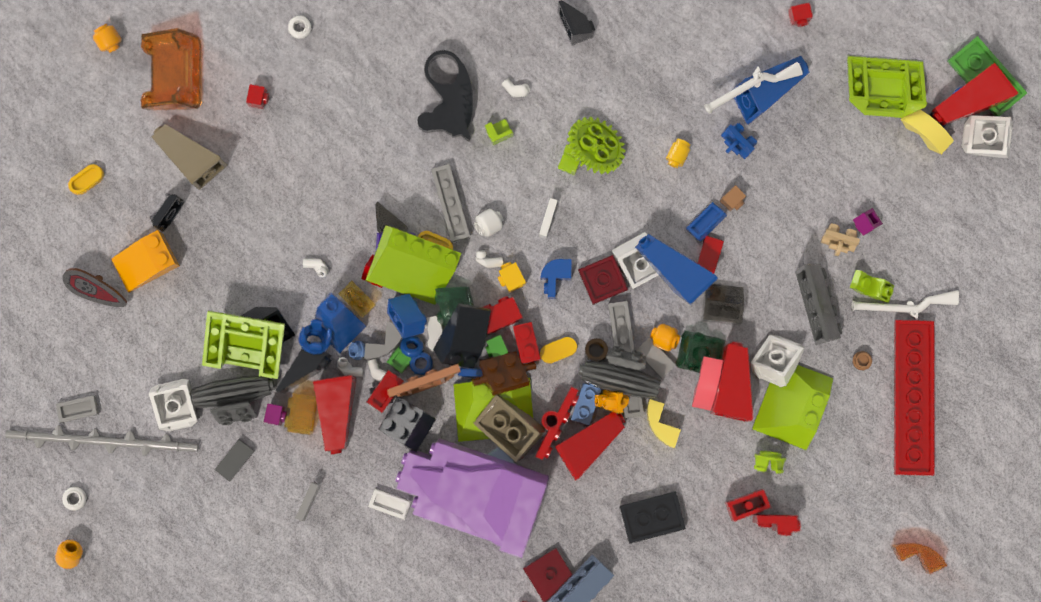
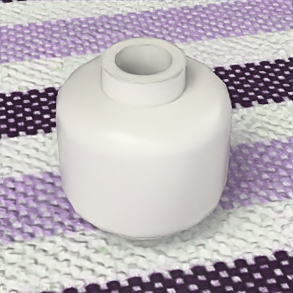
(488, 222)

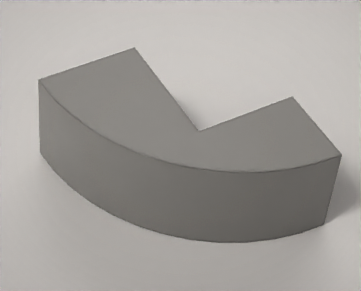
(392, 341)

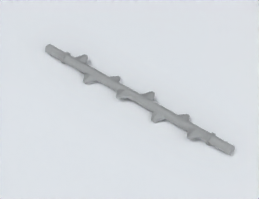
(94, 438)

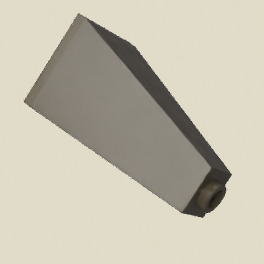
(191, 158)

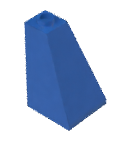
(757, 100)
(679, 272)
(340, 320)

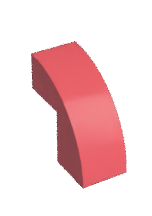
(707, 384)

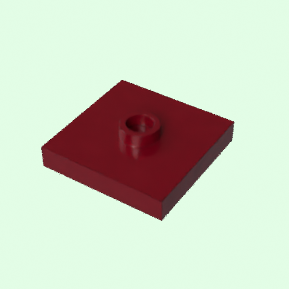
(602, 279)
(548, 574)

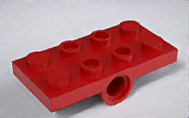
(561, 417)

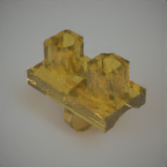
(357, 299)

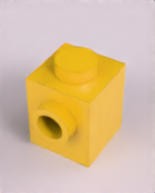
(511, 277)

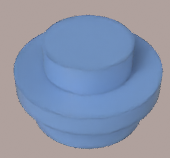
(357, 350)

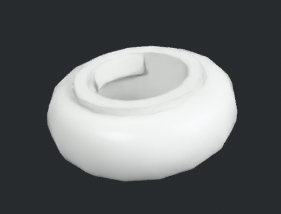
(299, 19)
(66, 498)

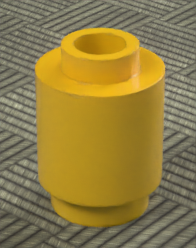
(678, 153)

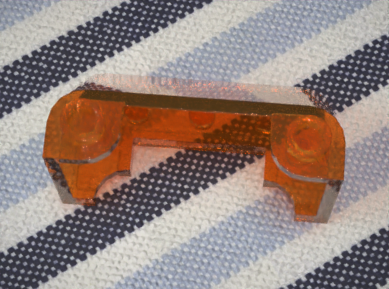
(174, 70)

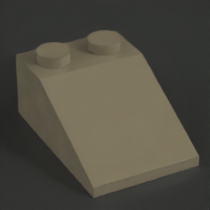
(509, 427)

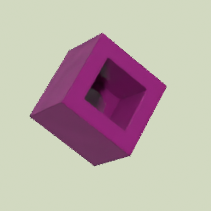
(867, 221)
(275, 414)

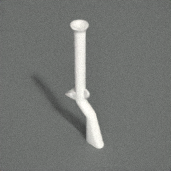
(790, 72)
(948, 298)

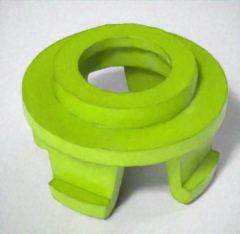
(763, 458)

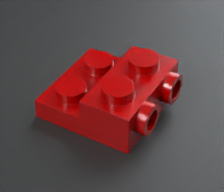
(781, 523)

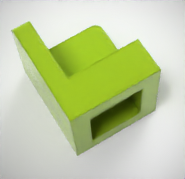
(499, 131)
(568, 162)

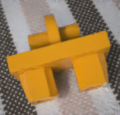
(612, 401)

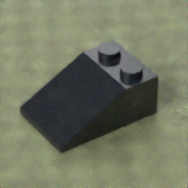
(463, 336)
(303, 368)

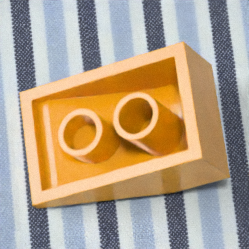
(145, 261)

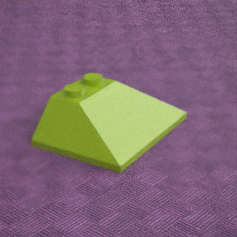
(886, 86)
(243, 343)
(472, 401)
(795, 409)

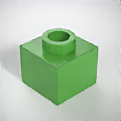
(496, 347)

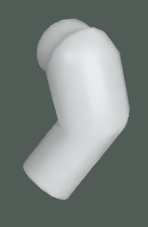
(516, 90)
(488, 262)
(318, 265)
(347, 369)
(374, 369)

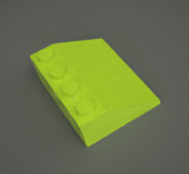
(412, 265)

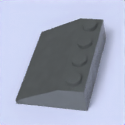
(818, 303)

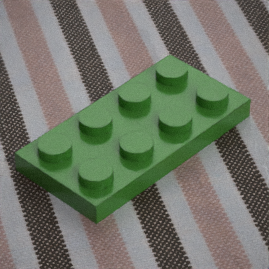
(975, 59)

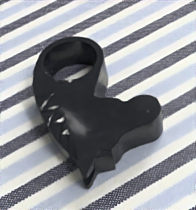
(455, 111)

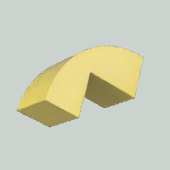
(929, 129)
(665, 433)

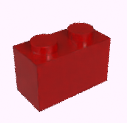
(503, 314)
(526, 343)
(747, 505)

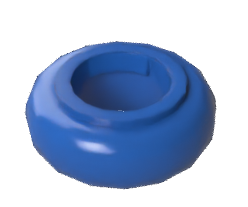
(411, 352)
(421, 371)

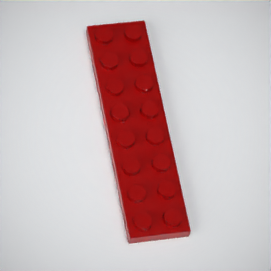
(913, 397)

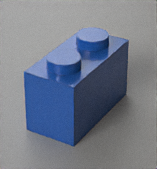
(406, 316)

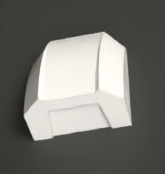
(987, 136)
(777, 360)
(173, 405)

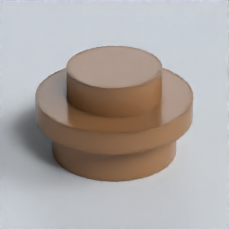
(862, 360)

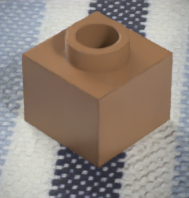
(733, 199)

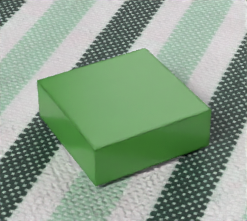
(399, 361)

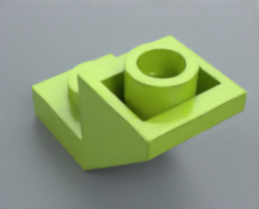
(872, 287)

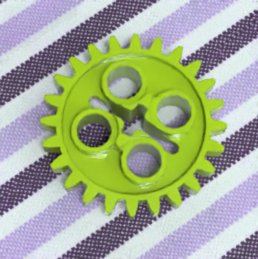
(596, 145)

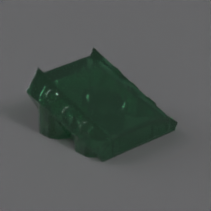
(448, 299)
(695, 347)

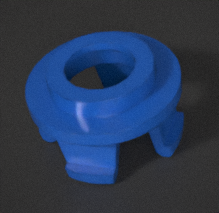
(315, 329)

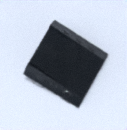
(167, 212)

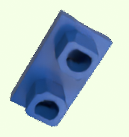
(737, 142)

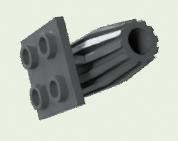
(621, 374)
(231, 397)

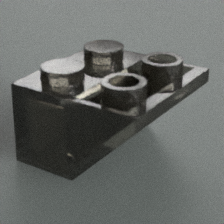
(723, 304)

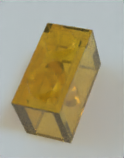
(301, 414)

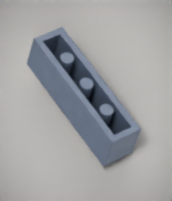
(584, 583)

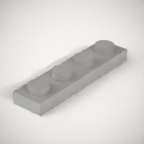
(450, 203)

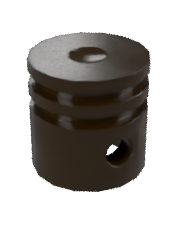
(596, 350)

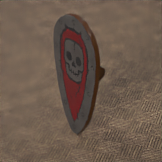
(92, 288)

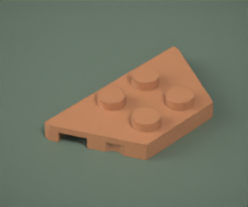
(432, 379)

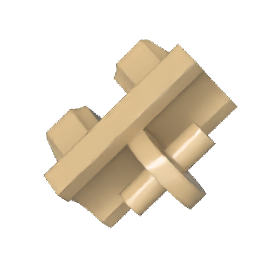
(839, 241)

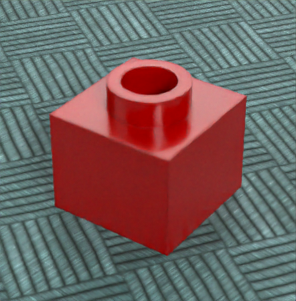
(800, 14)
(257, 96)

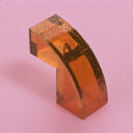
(929, 558)

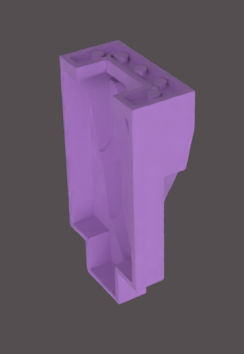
(474, 493)

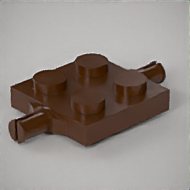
(504, 373)

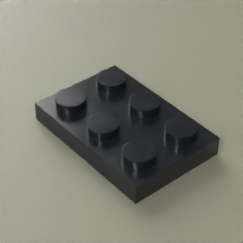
(652, 517)

